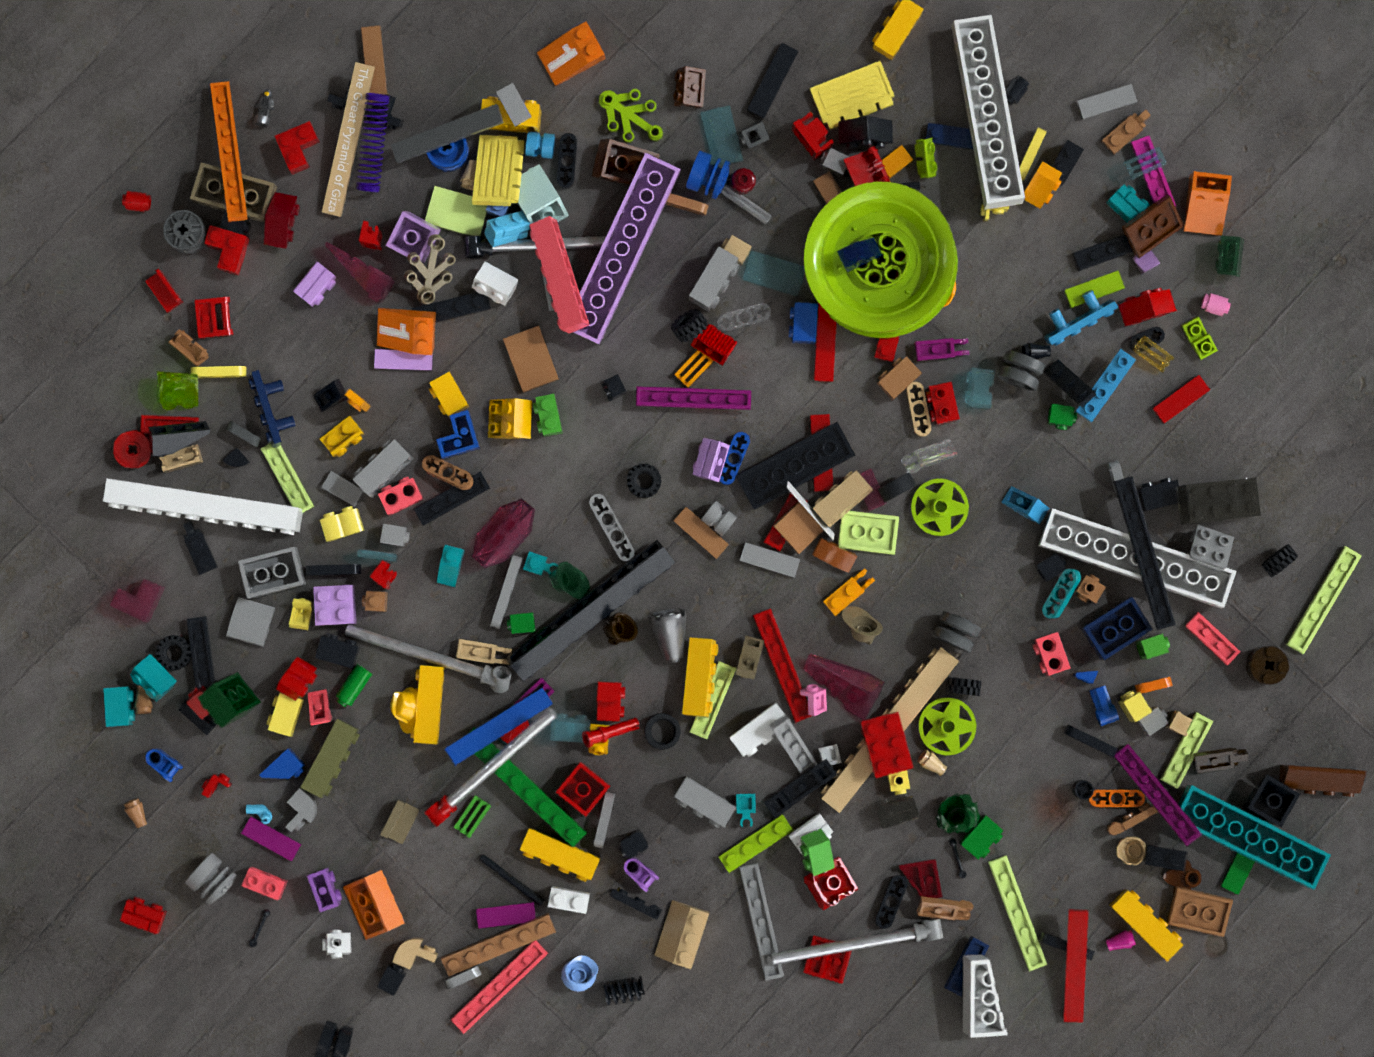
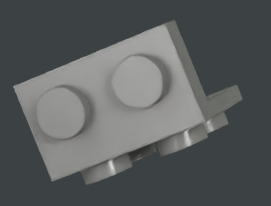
(1211, 547)

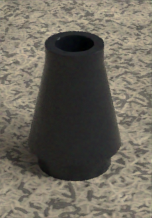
(1036, 350)

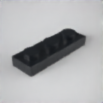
(1070, 383)

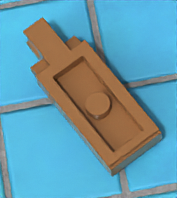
(1125, 132)

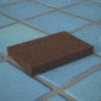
(1152, 226)

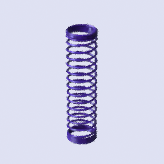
(373, 187)

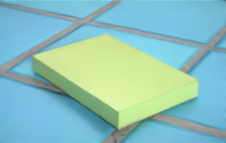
(455, 212)
(868, 532)

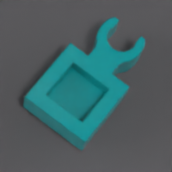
(537, 563)
(746, 804)

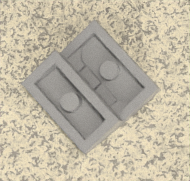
(250, 622)

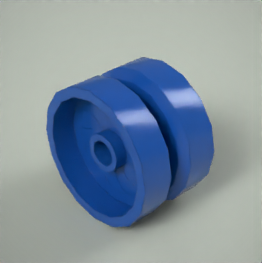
(450, 159)

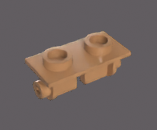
(193, 352)

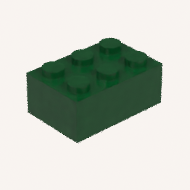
(229, 700)

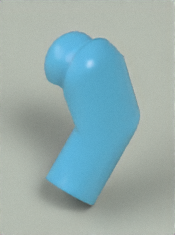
(261, 810)

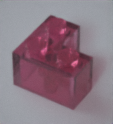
(139, 605)

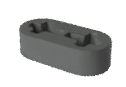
(244, 434)

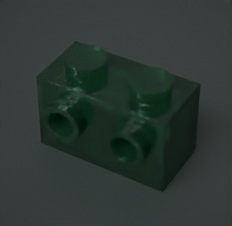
(1230, 256)

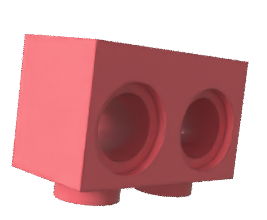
(401, 500)
(1057, 652)
(264, 883)

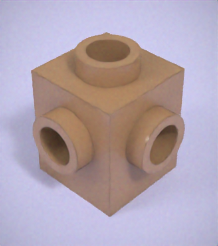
(1095, 592)

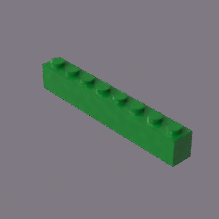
(534, 796)

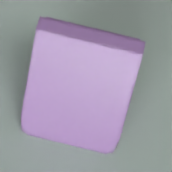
(1146, 262)

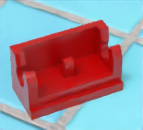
(370, 238)
(383, 576)

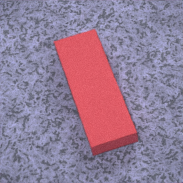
(1212, 638)

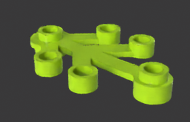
(628, 113)

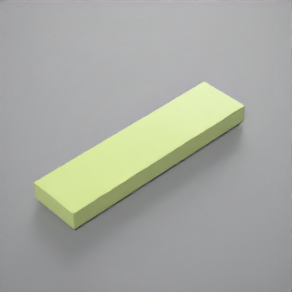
(287, 477)
(722, 680)
(1184, 752)

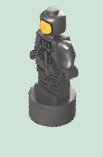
(265, 105)

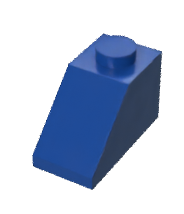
(285, 766)

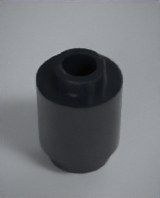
(1016, 89)

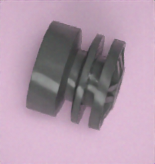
(192, 240)

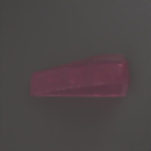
(371, 279)
(852, 686)

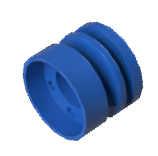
(708, 175)

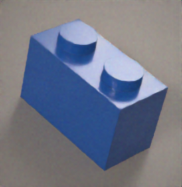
(804, 322)

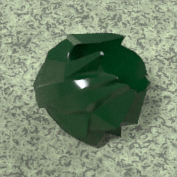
(957, 814)

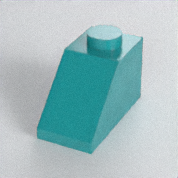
(450, 565)

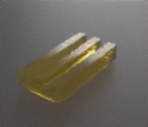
(1164, 362)

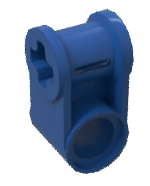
(164, 764)

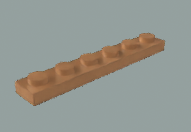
(498, 944)

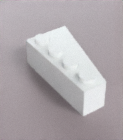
(980, 1000)

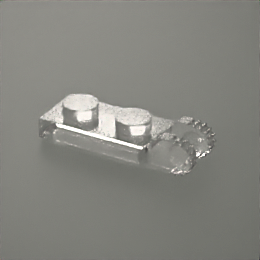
(929, 456)

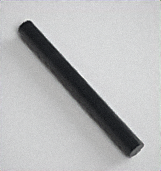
(512, 880)

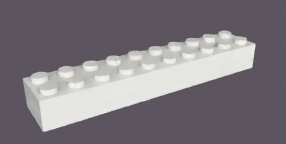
(988, 112)
(203, 505)
(1114, 552)

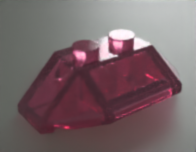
(503, 533)

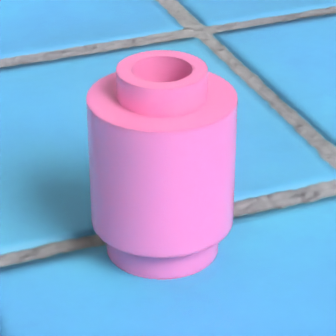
(1215, 304)

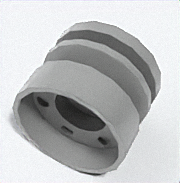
(211, 879)

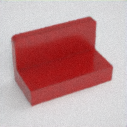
(164, 291)

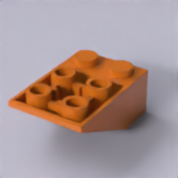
(1207, 203)

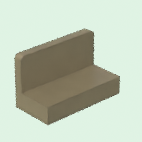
(400, 821)

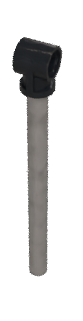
(477, 246)

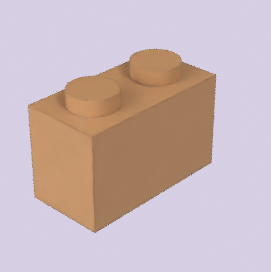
(899, 378)

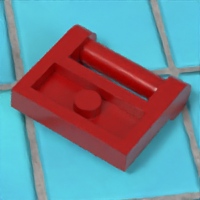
(207, 318)

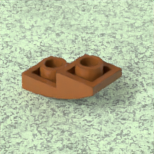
(834, 555)

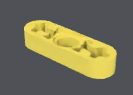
(1031, 152)
(219, 371)

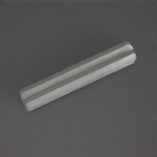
(746, 204)

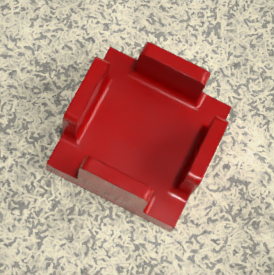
(812, 135)

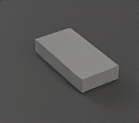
(513, 104)
(342, 488)

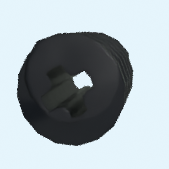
(624, 990)

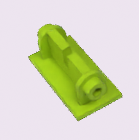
(927, 167)

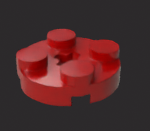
(121, 449)

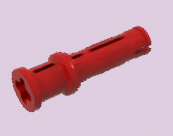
(602, 733)

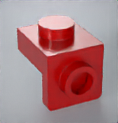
(211, 784)

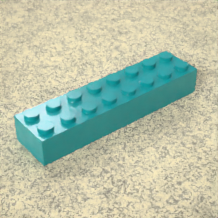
(1254, 838)

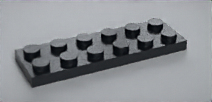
(795, 464)

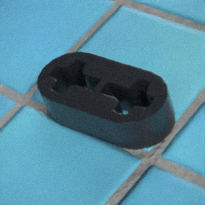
(1147, 333)

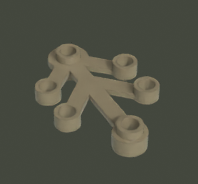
(431, 271)

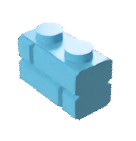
(507, 228)

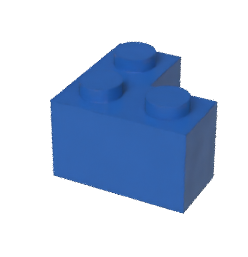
(464, 438)

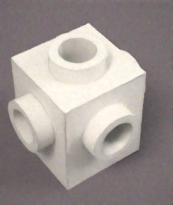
(342, 939)

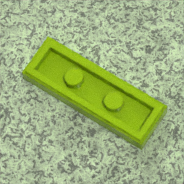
(1101, 287)

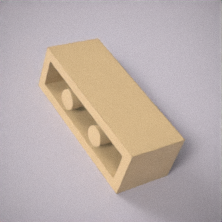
(842, 498)

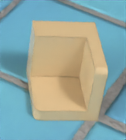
(1179, 723)

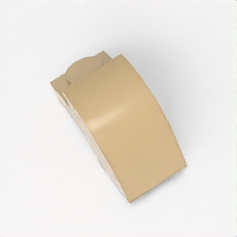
(410, 950)

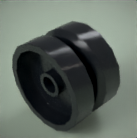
(333, 1044)

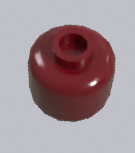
(743, 181)

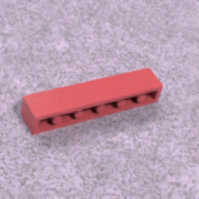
(559, 275)

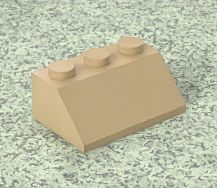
(681, 934)

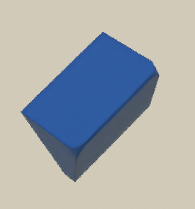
(1087, 677)

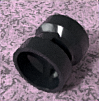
(1085, 788)

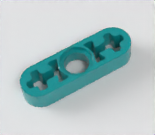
(1058, 608)

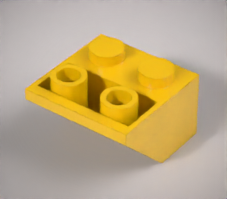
(510, 418)

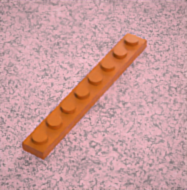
(228, 151)

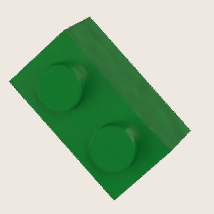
(982, 837)

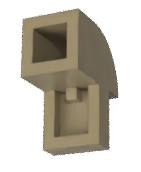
(749, 657)

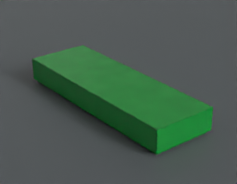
(1237, 873)

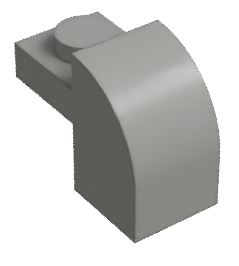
(306, 809)

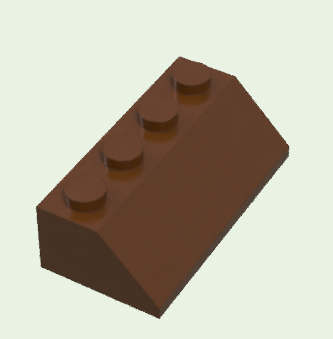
(1322, 779)

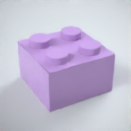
(412, 235)
(334, 605)

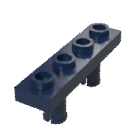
(261, 400)

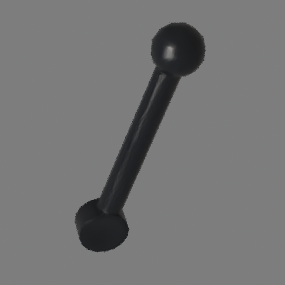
(962, 874)
(253, 942)

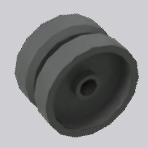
(1021, 370)
(956, 631)

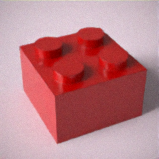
(583, 788)

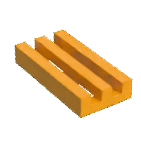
(691, 359)

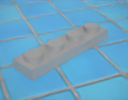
(793, 744)

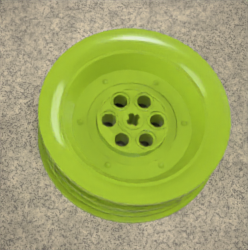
(924, 277)

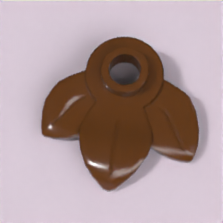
(1180, 878)

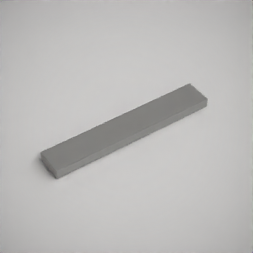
(760, 920)

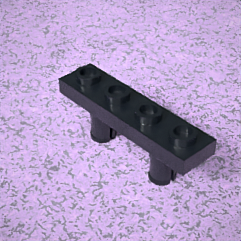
(392, 122)

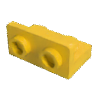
(342, 437)

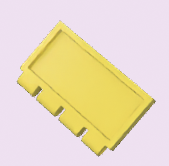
(853, 93)
(498, 170)

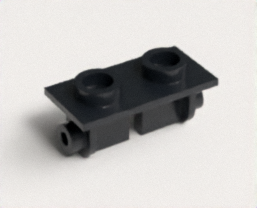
(205, 725)

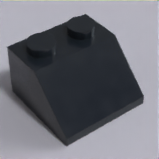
(1272, 800)

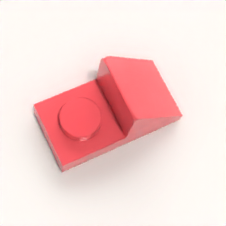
(319, 707)

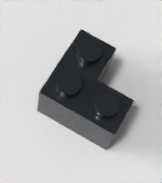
(865, 132)

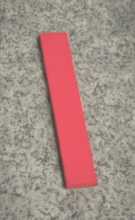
(499, 986)

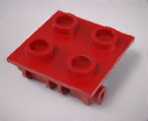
(866, 167)

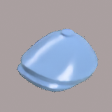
(579, 973)

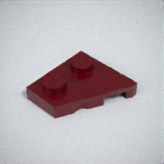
(923, 877)

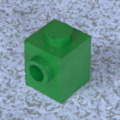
(1061, 416)

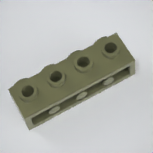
(330, 757)

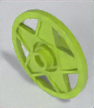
(939, 507)
(947, 726)

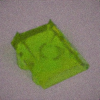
(177, 389)

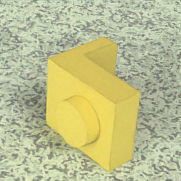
(301, 614)

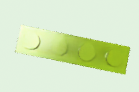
(755, 843)

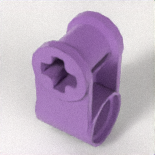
(641, 874)

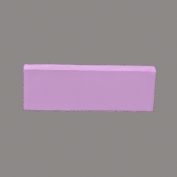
(402, 360)

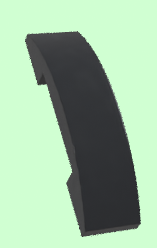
(800, 788)

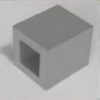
(834, 162)
(394, 535)
(1153, 721)

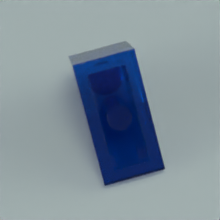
(859, 253)

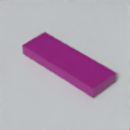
(271, 838)
(505, 915)

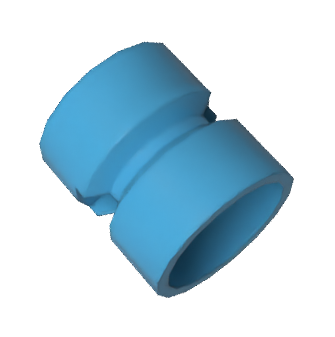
(540, 145)

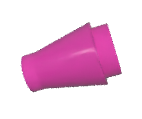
(1121, 941)

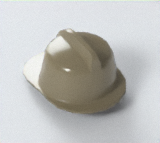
(862, 624)

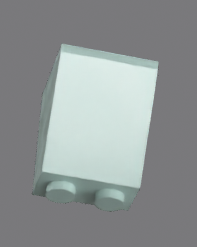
(538, 197)

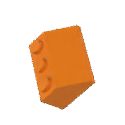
(373, 905)

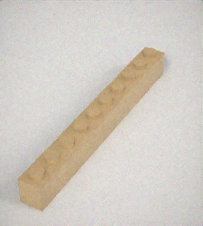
(908, 705)

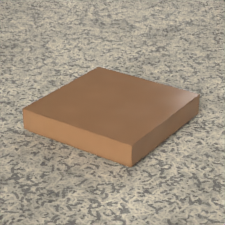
(798, 527)

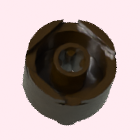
(1278, 665)

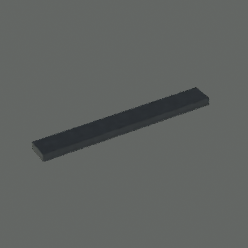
(1144, 553)

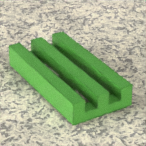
(463, 830)

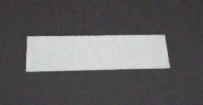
(810, 510)

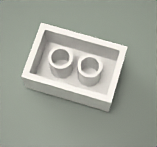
(756, 731)

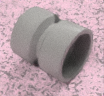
(719, 518)

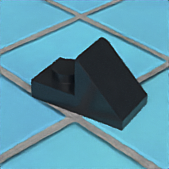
(330, 395)

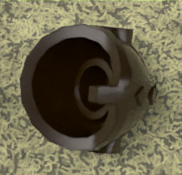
(620, 629)

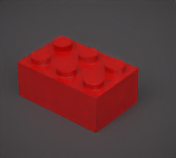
(886, 744)

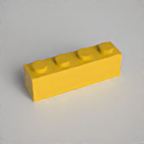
(699, 677)
(428, 704)
(560, 854)
(1143, 922)

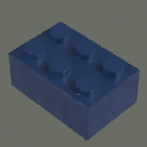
(1116, 628)

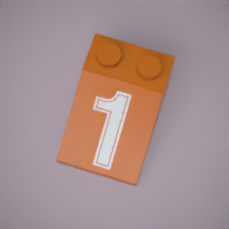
(571, 54)
(406, 330)

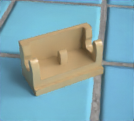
(181, 459)

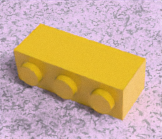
(897, 28)

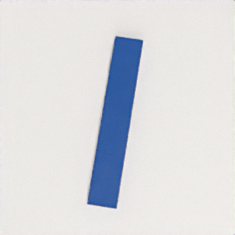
(498, 726)

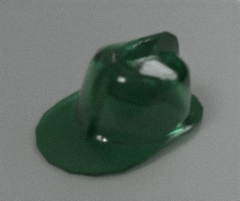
(570, 580)

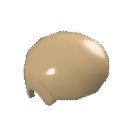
(1131, 850)

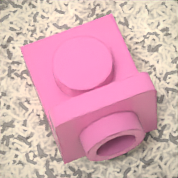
(816, 699)

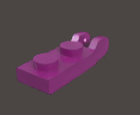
(939, 349)

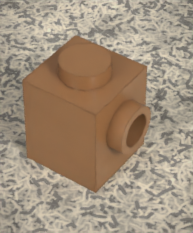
(375, 601)

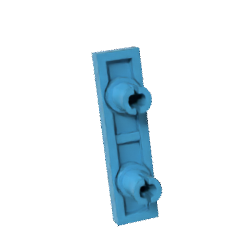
(1074, 327)
(1107, 384)

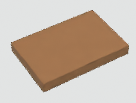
(531, 359)
(1199, 911)

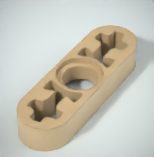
(926, 422)

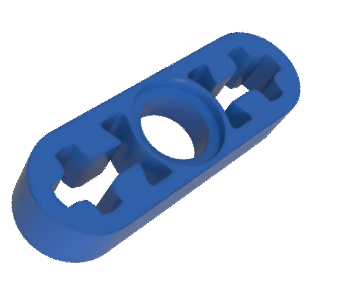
(743, 447)

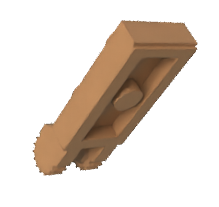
(1131, 819)
(944, 908)

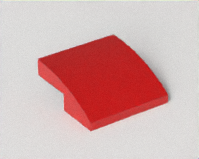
(829, 967)

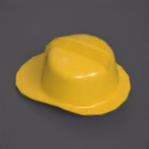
(404, 708)

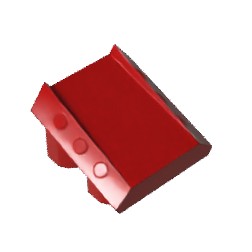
(831, 885)

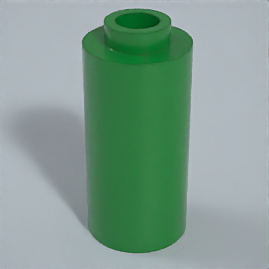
(353, 685)

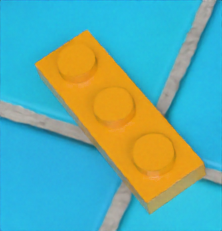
(356, 401)

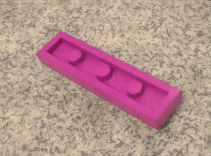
(1154, 180)

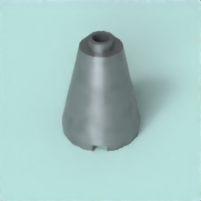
(669, 632)

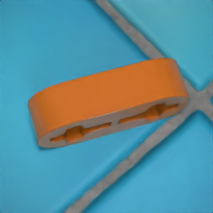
(1154, 685)

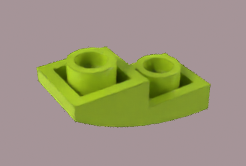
(1199, 338)

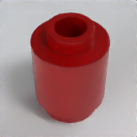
(136, 201)

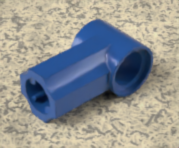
(1105, 710)

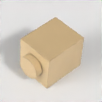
(737, 248)

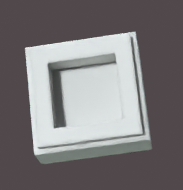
(831, 753)

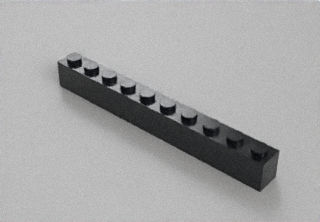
(590, 610)

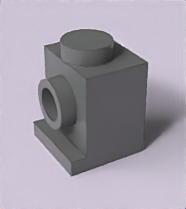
(762, 134)

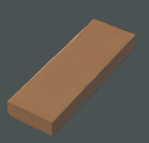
(701, 532)

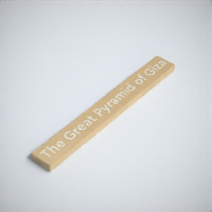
(348, 139)

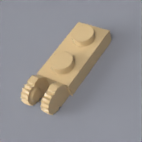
(480, 652)

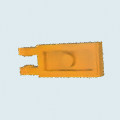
(847, 593)

